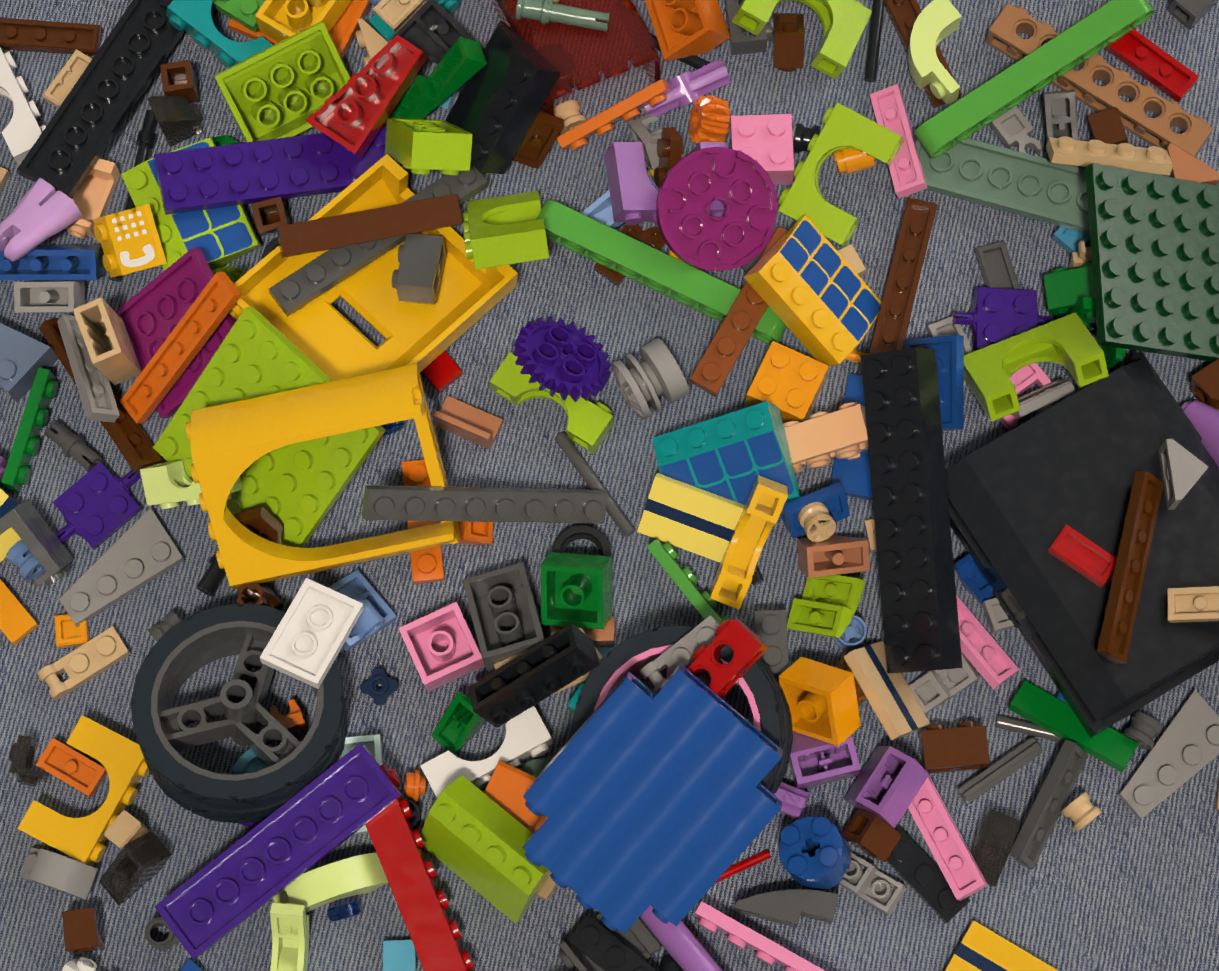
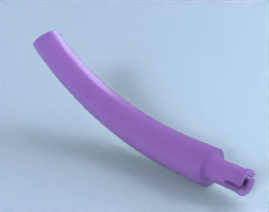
(679, 943)

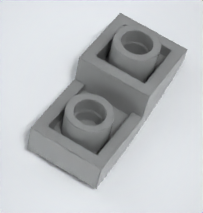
(872, 885)

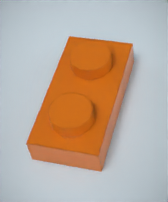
(71, 767)

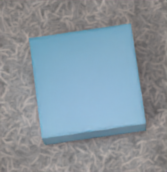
(399, 955)

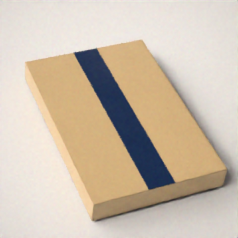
(886, 692)

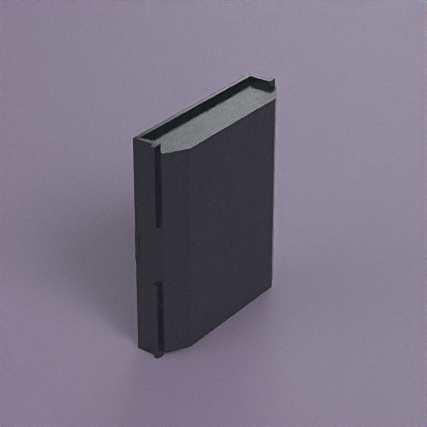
(1078, 471)

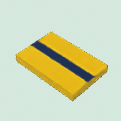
(988, 951)

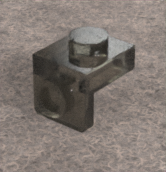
(22, 759)

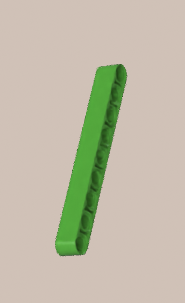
(1031, 74)
(649, 267)

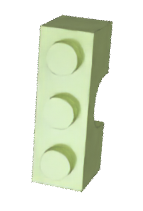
(169, 485)

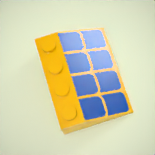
(815, 293)

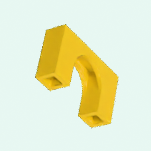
(84, 836)

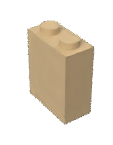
(107, 341)

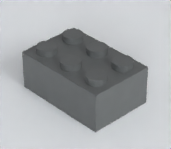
(503, 613)

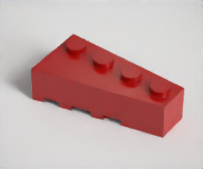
(369, 97)

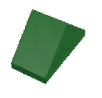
(457, 724)

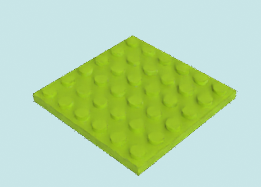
(295, 480)

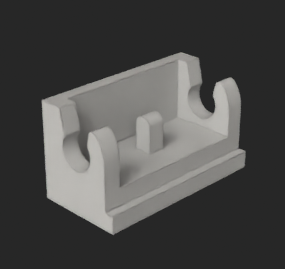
(649, 138)

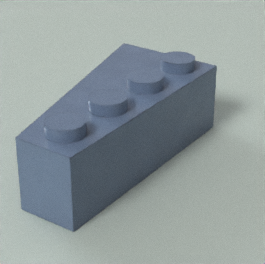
(20, 361)

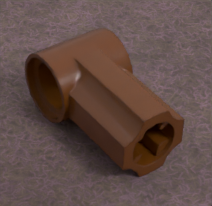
(258, 595)

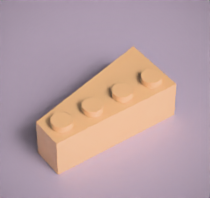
(827, 436)

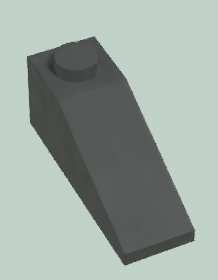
(1061, 114)

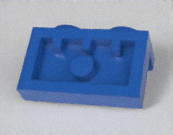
(831, 496)

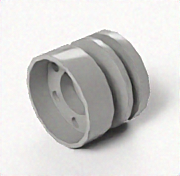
(648, 379)

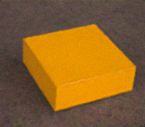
(68, 634)

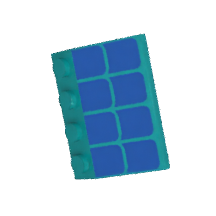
(730, 453)

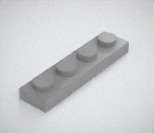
(91, 383)

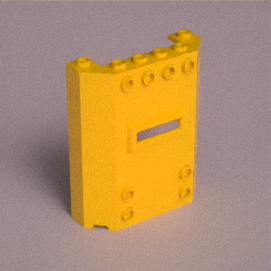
(412, 330)

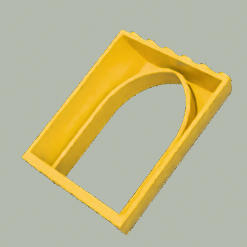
(238, 433)

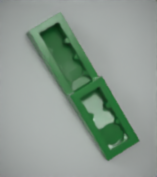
(455, 69)

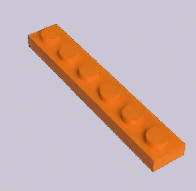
(180, 347)

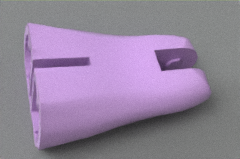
(35, 219)

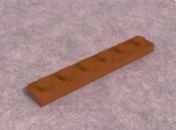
(732, 335)

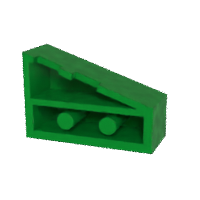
(1067, 287)

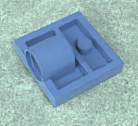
(375, 613)

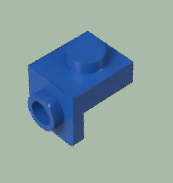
(973, 579)

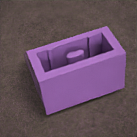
(820, 762)
(887, 784)

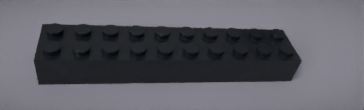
(911, 510)

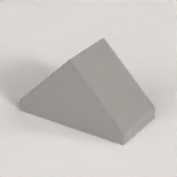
(1179, 471)

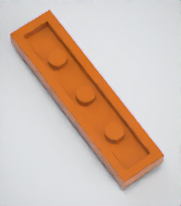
(626, 110)
(425, 564)

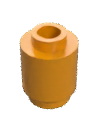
(852, 161)

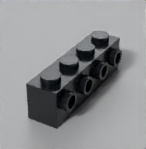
(533, 675)

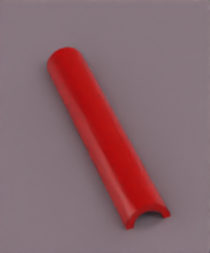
(745, 864)

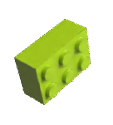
(428, 145)

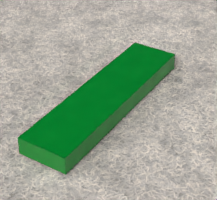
(1061, 721)

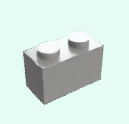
(48, 296)

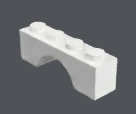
(23, 128)
(524, 738)

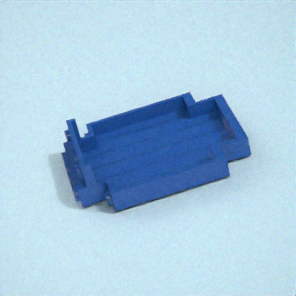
(651, 800)

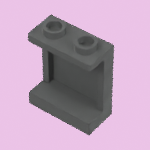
(39, 540)
(636, 938)

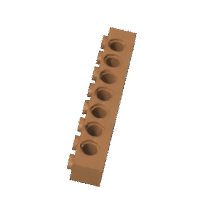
(1118, 82)

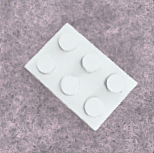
(311, 633)

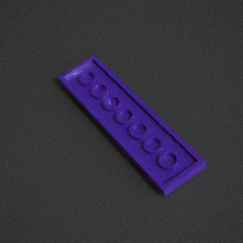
(260, 171)
(278, 851)

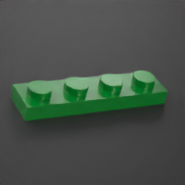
(26, 440)

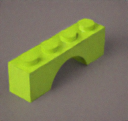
(586, 421)

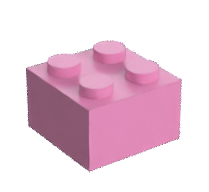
(767, 141)
(442, 646)

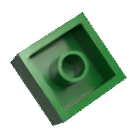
(576, 590)

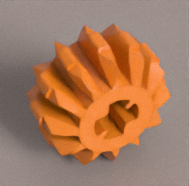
(709, 119)

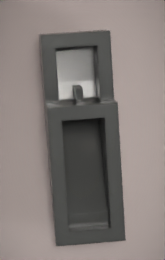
(788, 906)

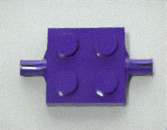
(1001, 315)
(97, 506)

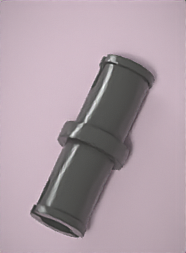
(72, 445)

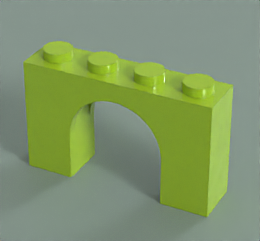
(841, 23)
(841, 131)
(504, 230)
(1059, 341)

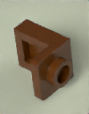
(261, 523)

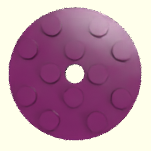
(685, 209)

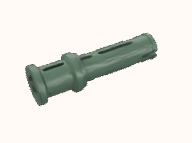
(548, 11)

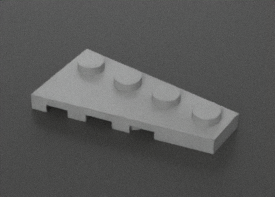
(124, 568)
(1176, 757)

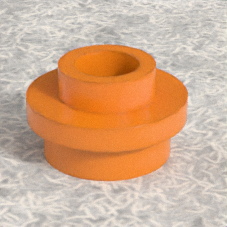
(414, 785)

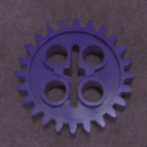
(562, 359)

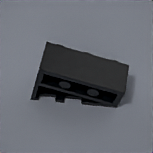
(431, 30)

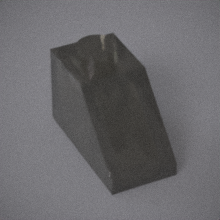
(176, 117)
(995, 844)
(134, 867)

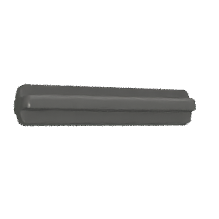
(1000, 770)

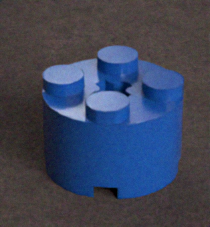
(819, 836)

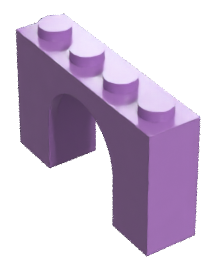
(630, 188)

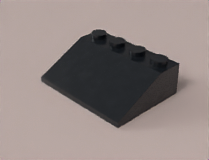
(503, 99)

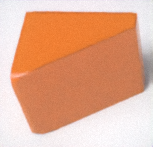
(476, 532)

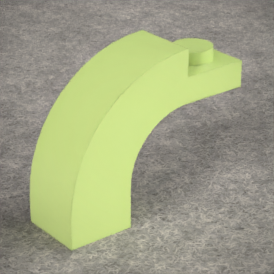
(930, 28)
(335, 881)
(289, 937)

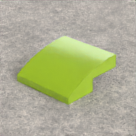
(826, 605)

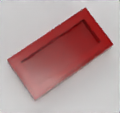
(1083, 556)

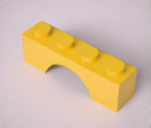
(747, 541)

